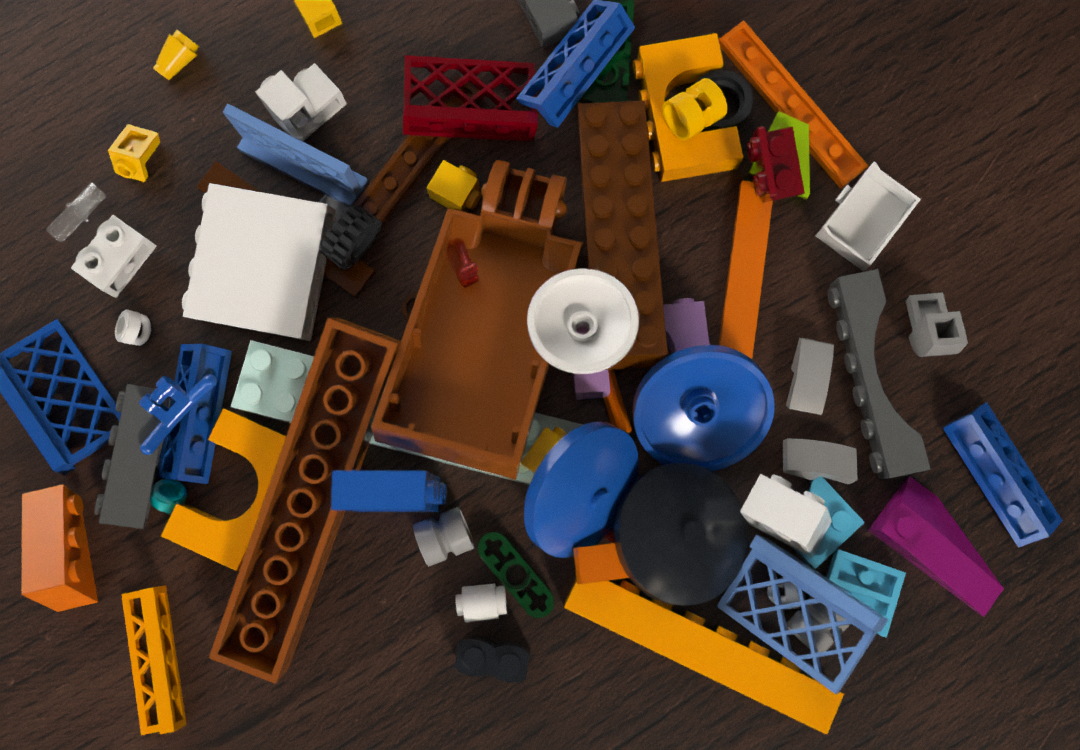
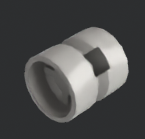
(443, 536)
(819, 615)

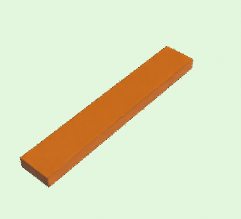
(787, 96)
(745, 271)

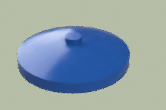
(703, 407)
(580, 488)

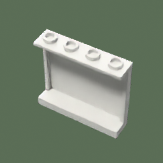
(258, 261)

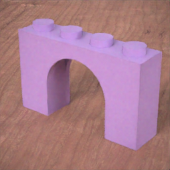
(684, 329)

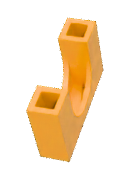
(661, 70)
(214, 537)

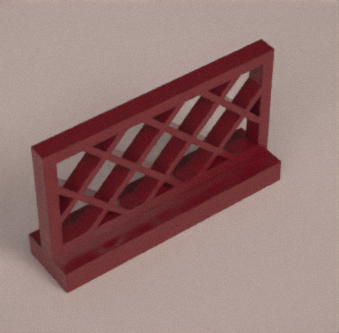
(469, 119)

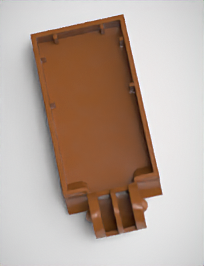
(466, 359)

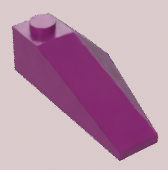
(930, 539)

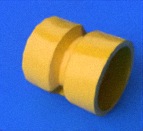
(694, 109)

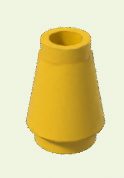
(175, 54)

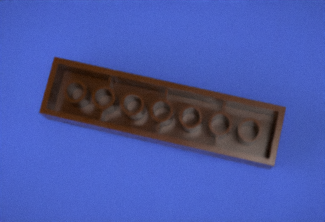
(622, 216)

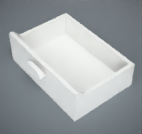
(867, 217)

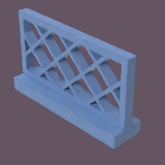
(296, 158)
(824, 592)

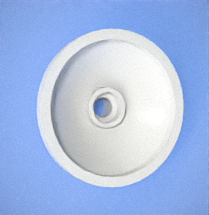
(582, 300)

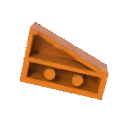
(56, 550)

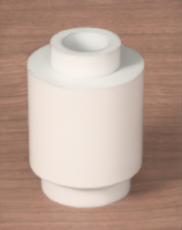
(481, 602)

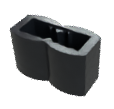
(482, 656)

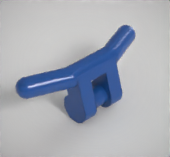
(170, 417)

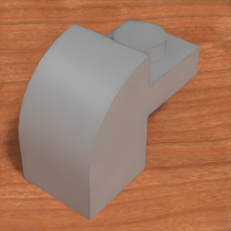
(933, 327)

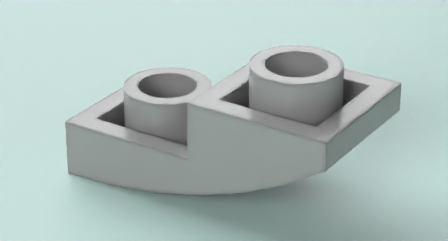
(811, 376)
(819, 458)

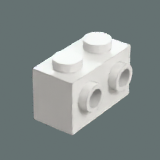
(113, 256)

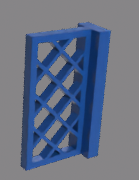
(34, 418)

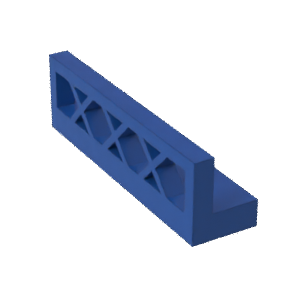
(581, 62)
(190, 445)
(1003, 476)

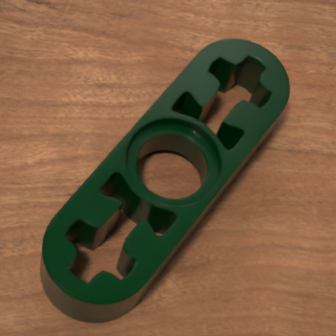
(539, 589)

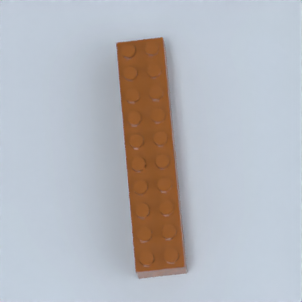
(296, 518)

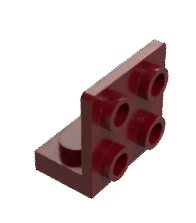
(776, 164)

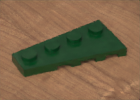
(613, 80)

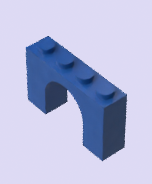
(387, 491)

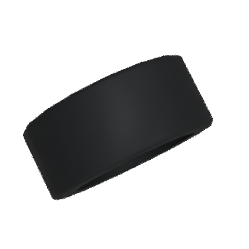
(738, 86)

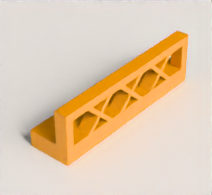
(160, 658)

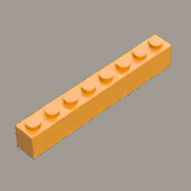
(706, 651)

